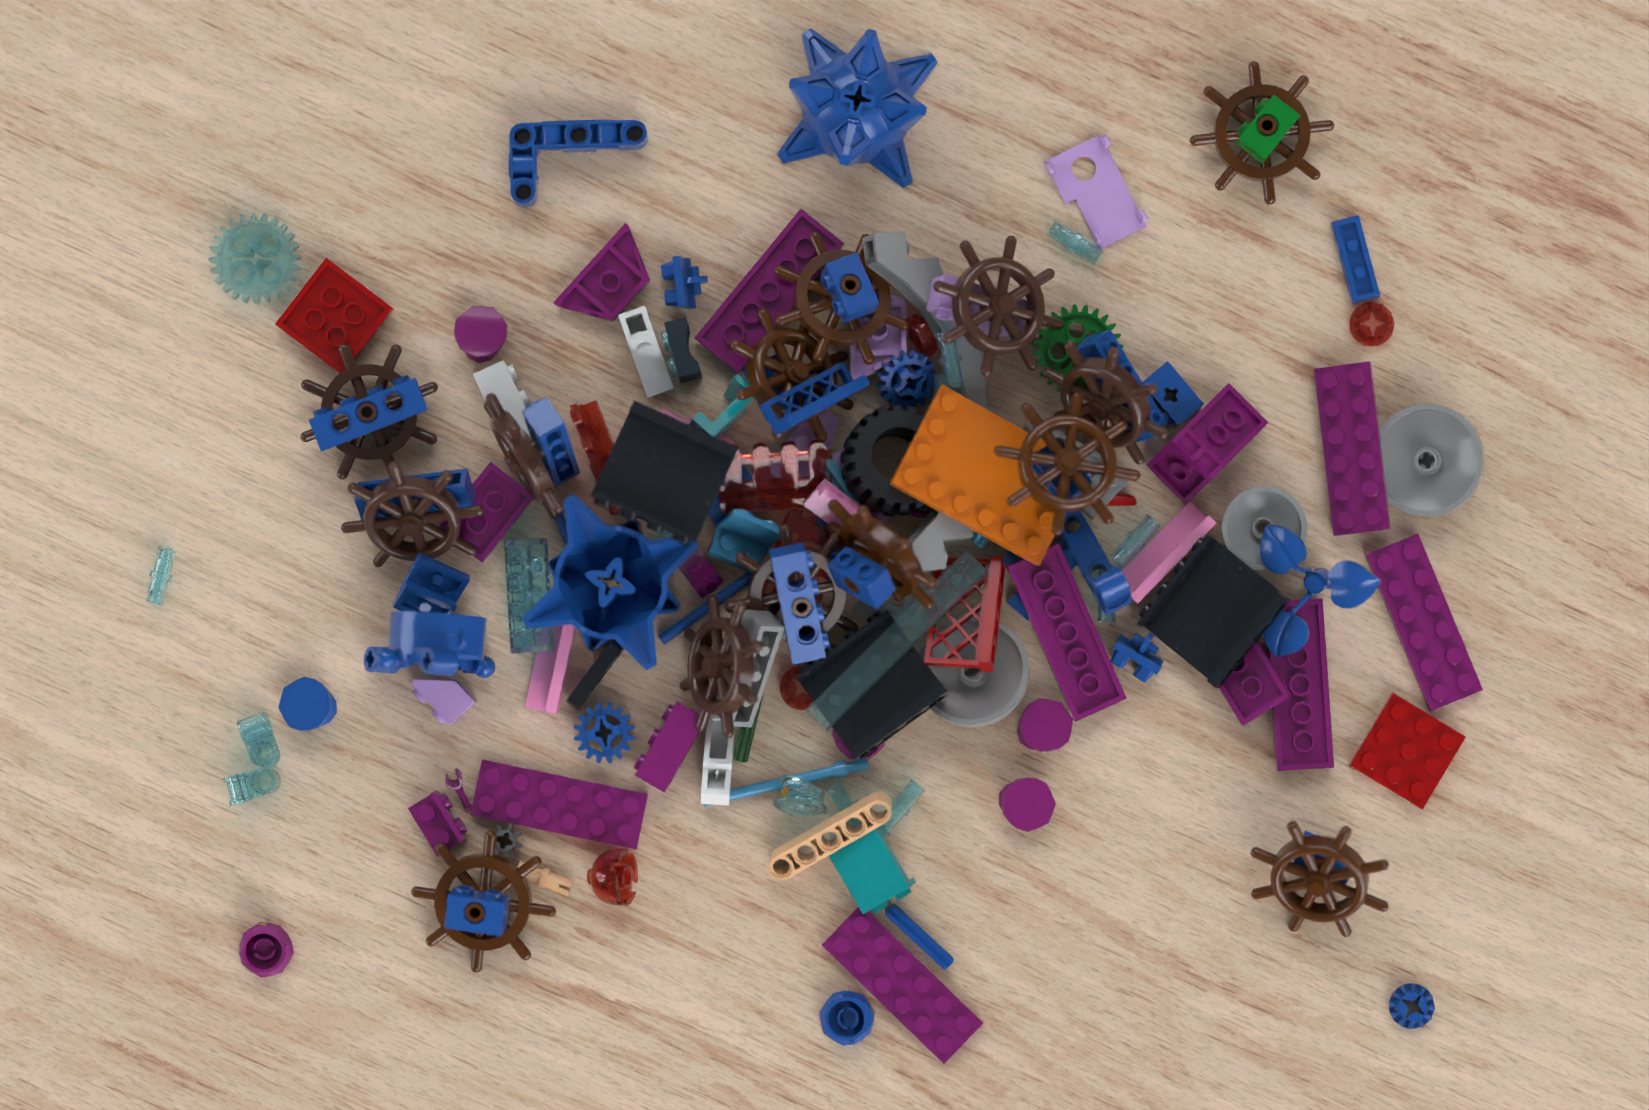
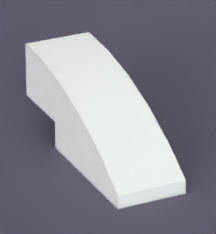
(716, 764)

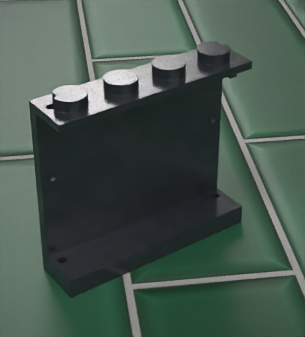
(663, 473)
(1213, 610)
(889, 704)

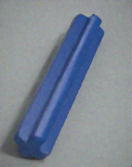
(919, 936)

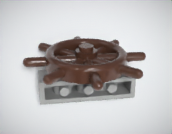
(735, 664)

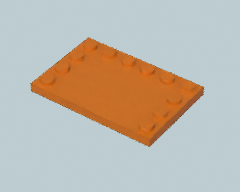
(960, 476)

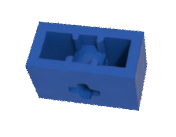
(1185, 399)

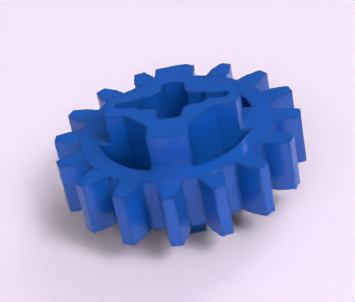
(897, 371)
(591, 735)

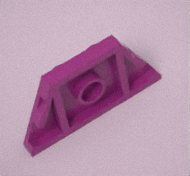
(608, 280)

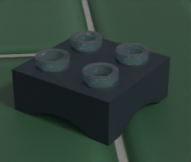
(677, 339)

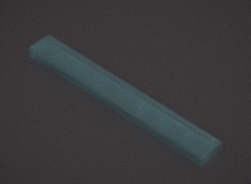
(895, 642)

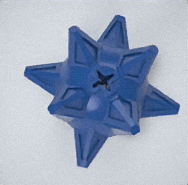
(880, 122)
(591, 606)

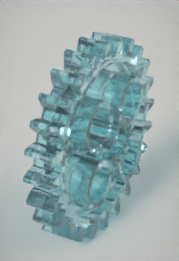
(255, 284)

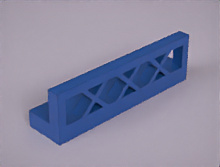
(819, 403)

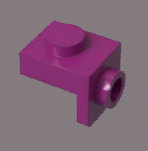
(700, 573)

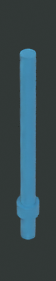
(839, 770)

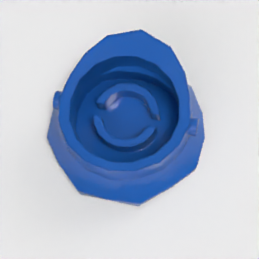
(307, 704)
(847, 1017)

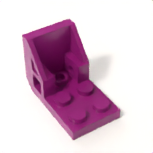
(1207, 443)

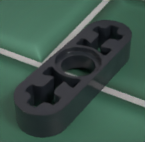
(595, 674)

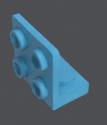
(742, 534)

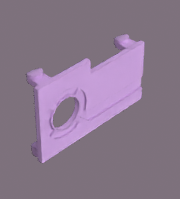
(1103, 198)

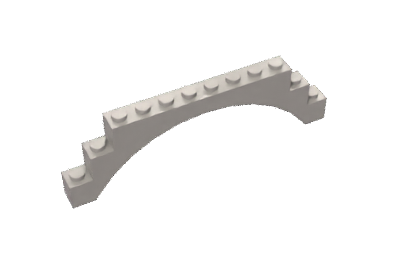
(888, 257)

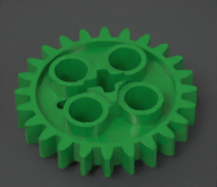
(1050, 337)

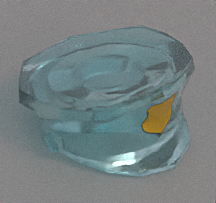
(800, 797)

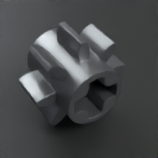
(513, 836)

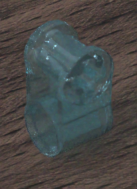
(258, 734)
(247, 786)

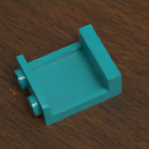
(729, 415)
(872, 871)

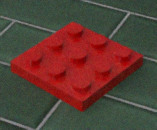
(334, 312)
(1407, 751)

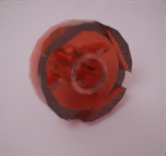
(613, 877)

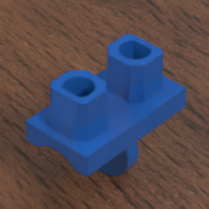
(687, 282)
(1141, 653)

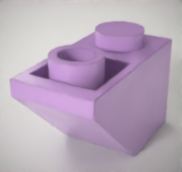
(446, 697)

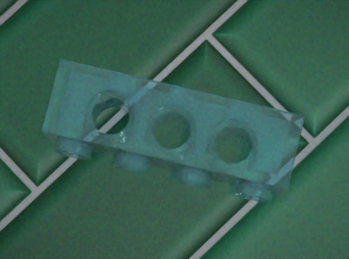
(526, 584)

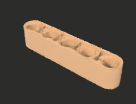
(837, 824)

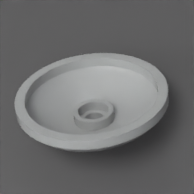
(1258, 506)

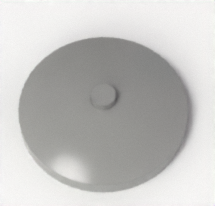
(1430, 460)
(975, 695)

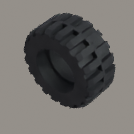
(859, 465)

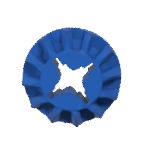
(1399, 1010)

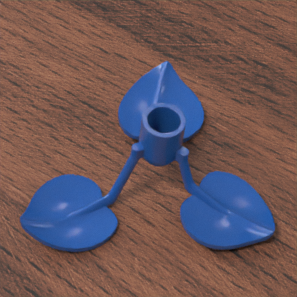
(1348, 580)

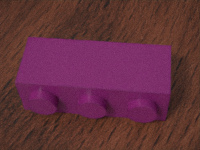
(668, 747)

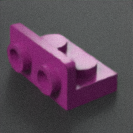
(437, 821)

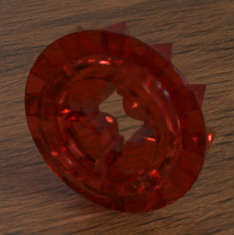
(1362, 333)
(921, 335)
(788, 689)

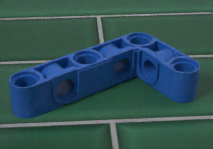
(557, 136)
(1109, 588)

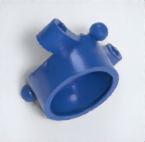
(436, 642)

